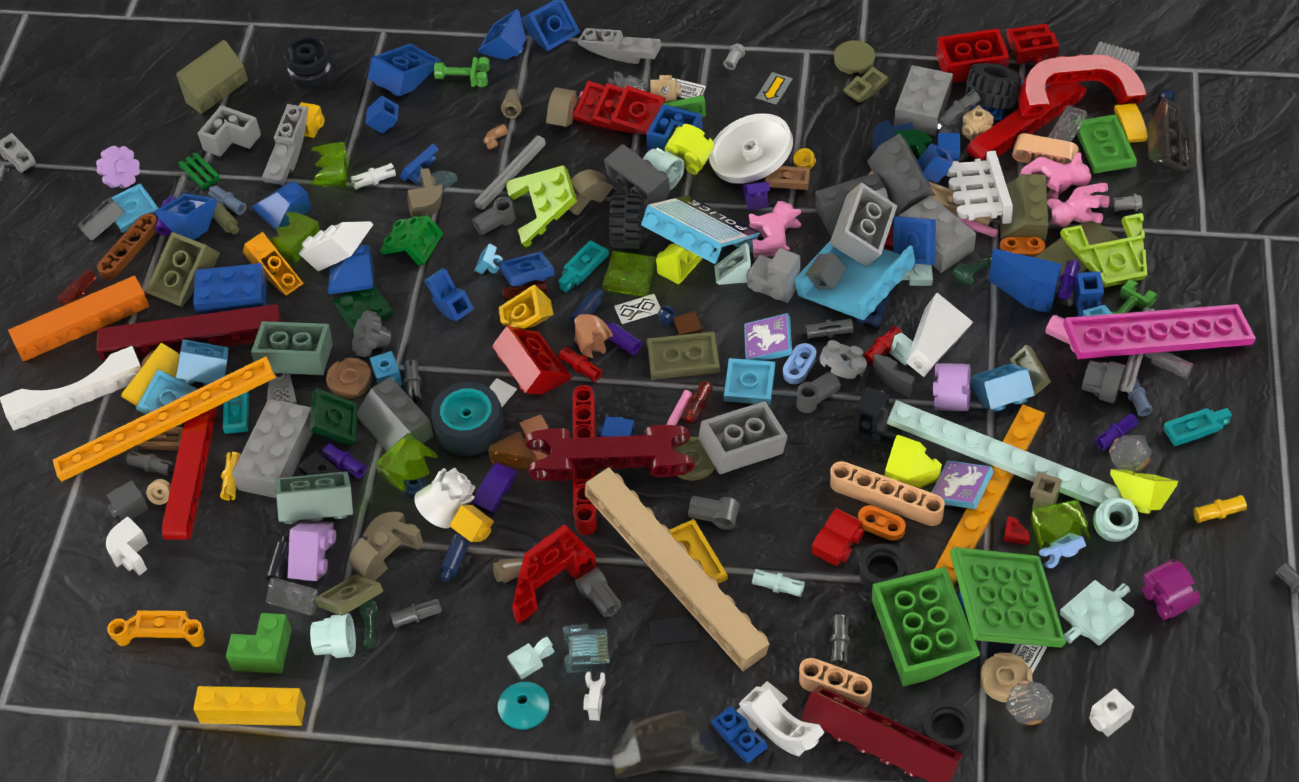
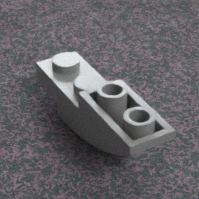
(615, 46)
(288, 145)

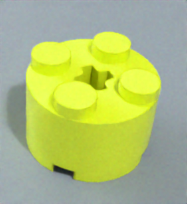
(691, 147)

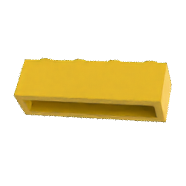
(249, 706)

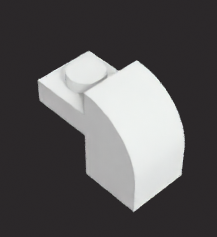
(123, 544)

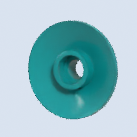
(523, 715)

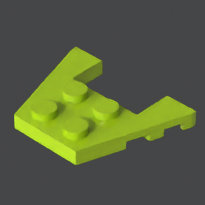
(551, 198)
(1115, 259)

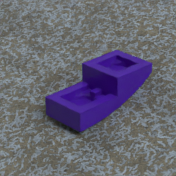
(494, 486)

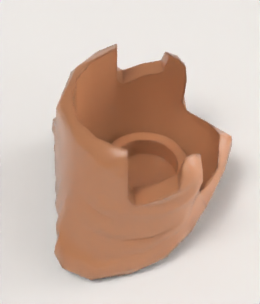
(590, 334)

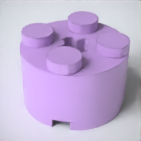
(952, 387)

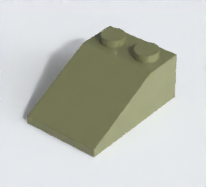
(176, 269)

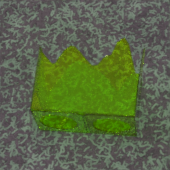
(333, 164)
(292, 236)
(404, 461)
(1057, 521)

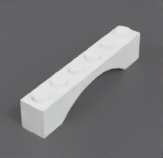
(30, 406)

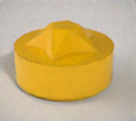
(804, 158)

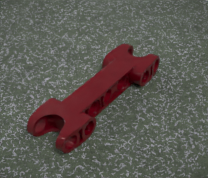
(615, 452)

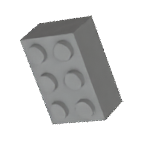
(923, 99)
(863, 224)
(952, 237)
(742, 437)

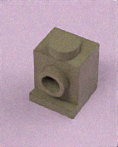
(1045, 490)

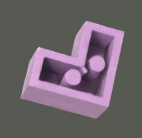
(307, 549)

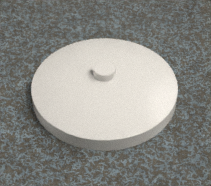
(751, 148)

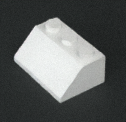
(334, 244)

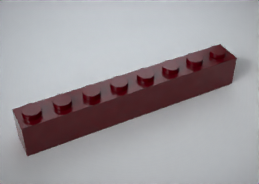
(217, 328)

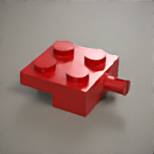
(1032, 43)

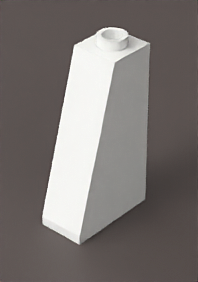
(936, 334)

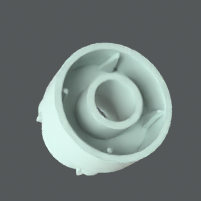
(668, 163)
(1125, 510)
(334, 636)

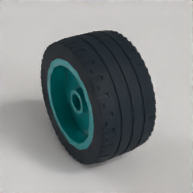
(467, 418)

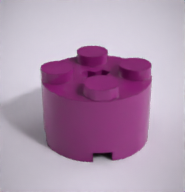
(1170, 589)

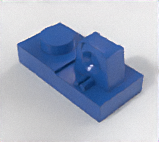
(426, 158)

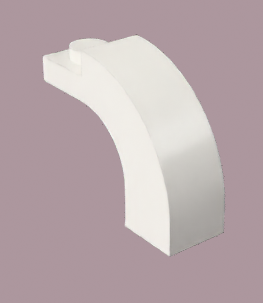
(778, 723)

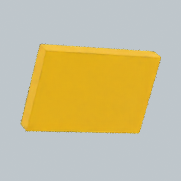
(162, 359)
(699, 549)

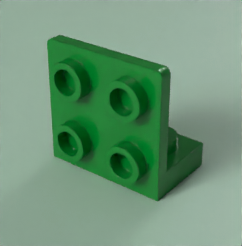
(415, 236)

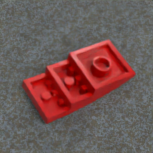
(618, 108)

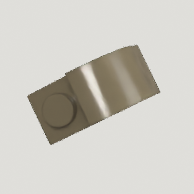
(562, 106)
(587, 186)
(426, 199)
(395, 523)
(369, 554)

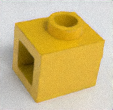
(314, 119)
(472, 523)

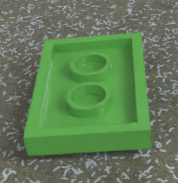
(1106, 144)

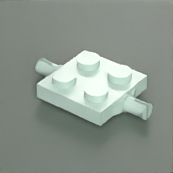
(1096, 612)

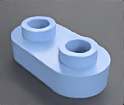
(798, 365)

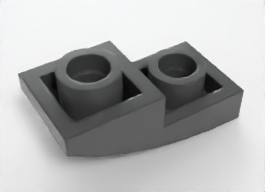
(887, 371)

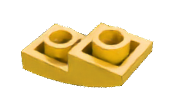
(1131, 122)

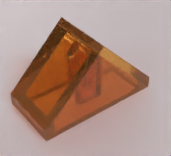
(512, 452)

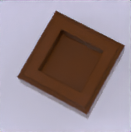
(687, 324)

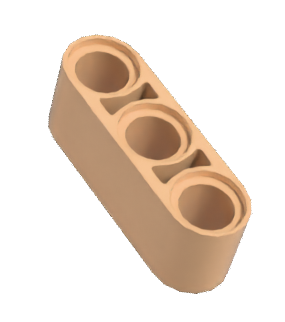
(1030, 147)
(828, 673)

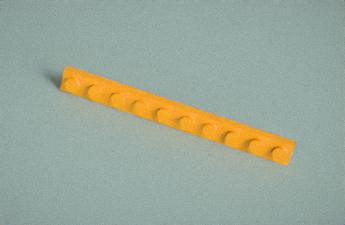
(163, 419)
(976, 520)

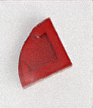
(1016, 532)

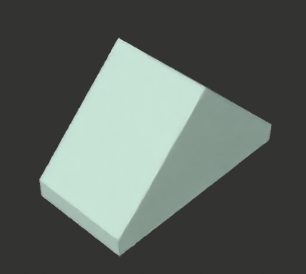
(734, 267)

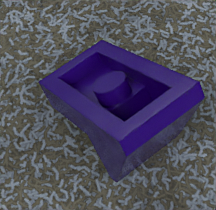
(756, 194)

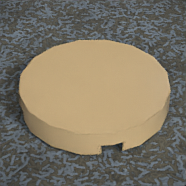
(997, 679)

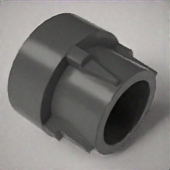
(1103, 380)

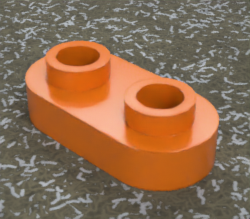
(1026, 246)
(882, 523)

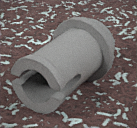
(736, 52)
(1127, 203)

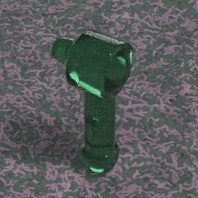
(964, 273)
(369, 611)

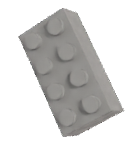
(273, 447)

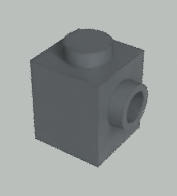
(826, 271)
(126, 502)

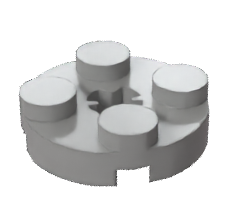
(843, 360)

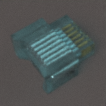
(585, 647)

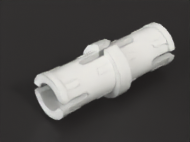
(373, 176)

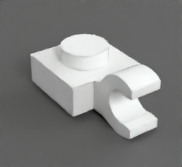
(593, 700)

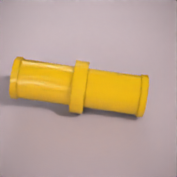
(229, 485)
(1220, 509)

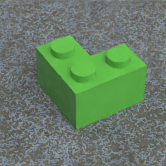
(262, 651)

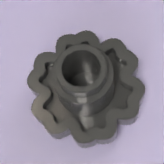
(369, 334)

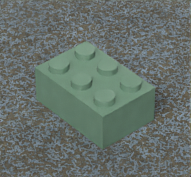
(294, 347)
(313, 497)

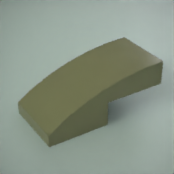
(868, 85)

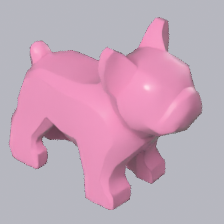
(1059, 175)
(1079, 206)
(772, 229)

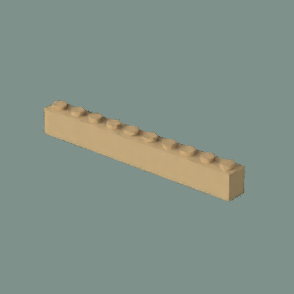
(677, 569)

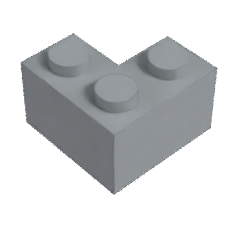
(228, 127)
(775, 275)

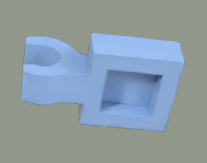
(1064, 546)

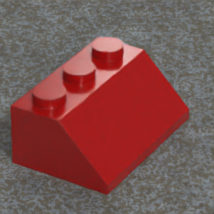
(530, 360)

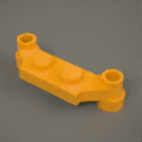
(157, 625)

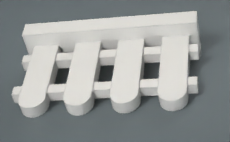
(986, 175)

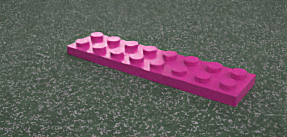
(1158, 331)

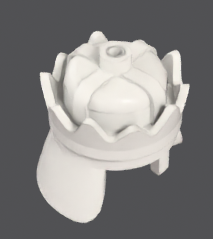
(444, 497)

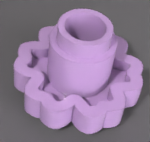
(118, 167)

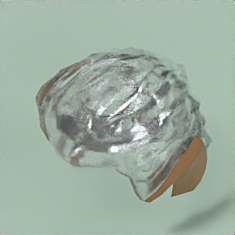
(1130, 452)
(1029, 702)

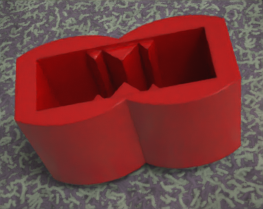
(837, 537)

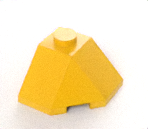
(526, 309)

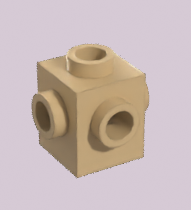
(666, 80)
(976, 122)

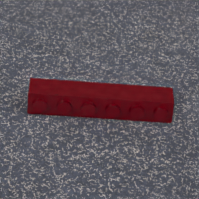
(881, 737)

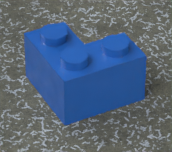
(666, 123)

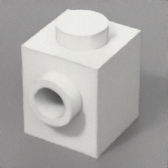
(1111, 712)

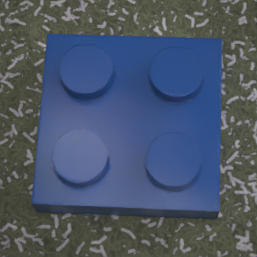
(918, 234)
(526, 269)

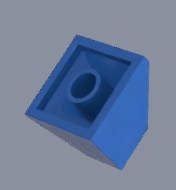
(551, 24)
(505, 37)
(285, 199)
(188, 214)
(353, 272)

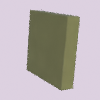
(348, 595)

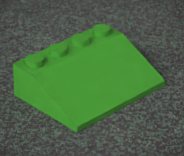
(923, 625)

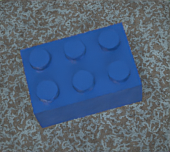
(230, 288)

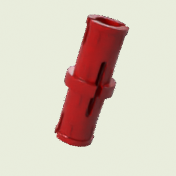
(882, 345)
(580, 364)

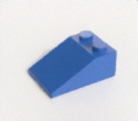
(401, 69)
(1026, 278)

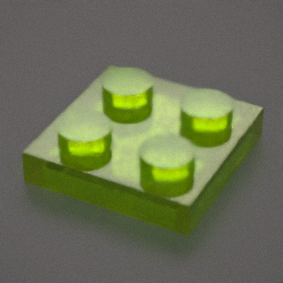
(629, 273)

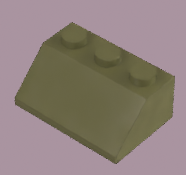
(211, 77)
(1029, 208)

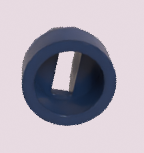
(1169, 94)
(664, 315)

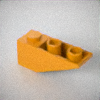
(275, 267)

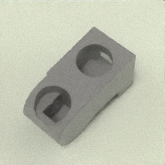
(17, 153)

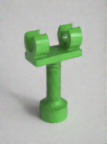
(480, 64)
(1134, 299)

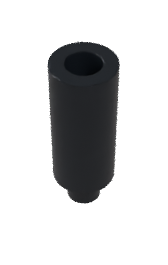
(279, 560)

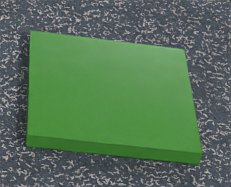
(1007, 597)

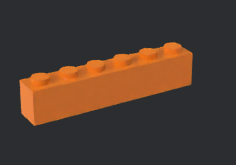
(78, 318)

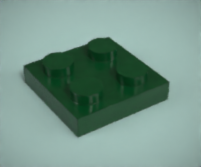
(356, 302)
(333, 417)

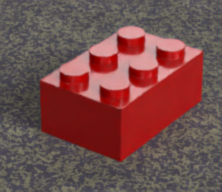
(962, 51)

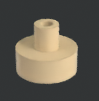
(158, 491)

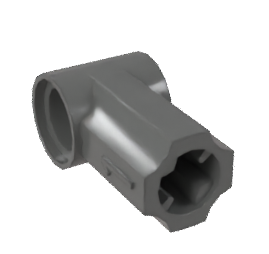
(500, 214)
(814, 392)
(721, 512)
(595, 587)

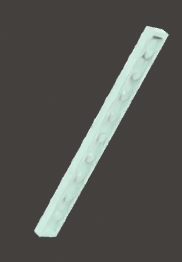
(998, 453)

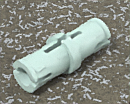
(778, 582)

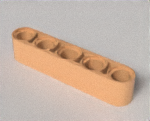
(895, 501)

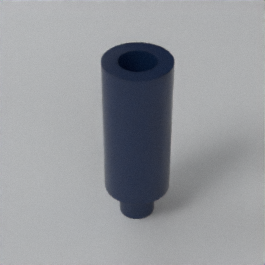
(588, 305)
(454, 557)

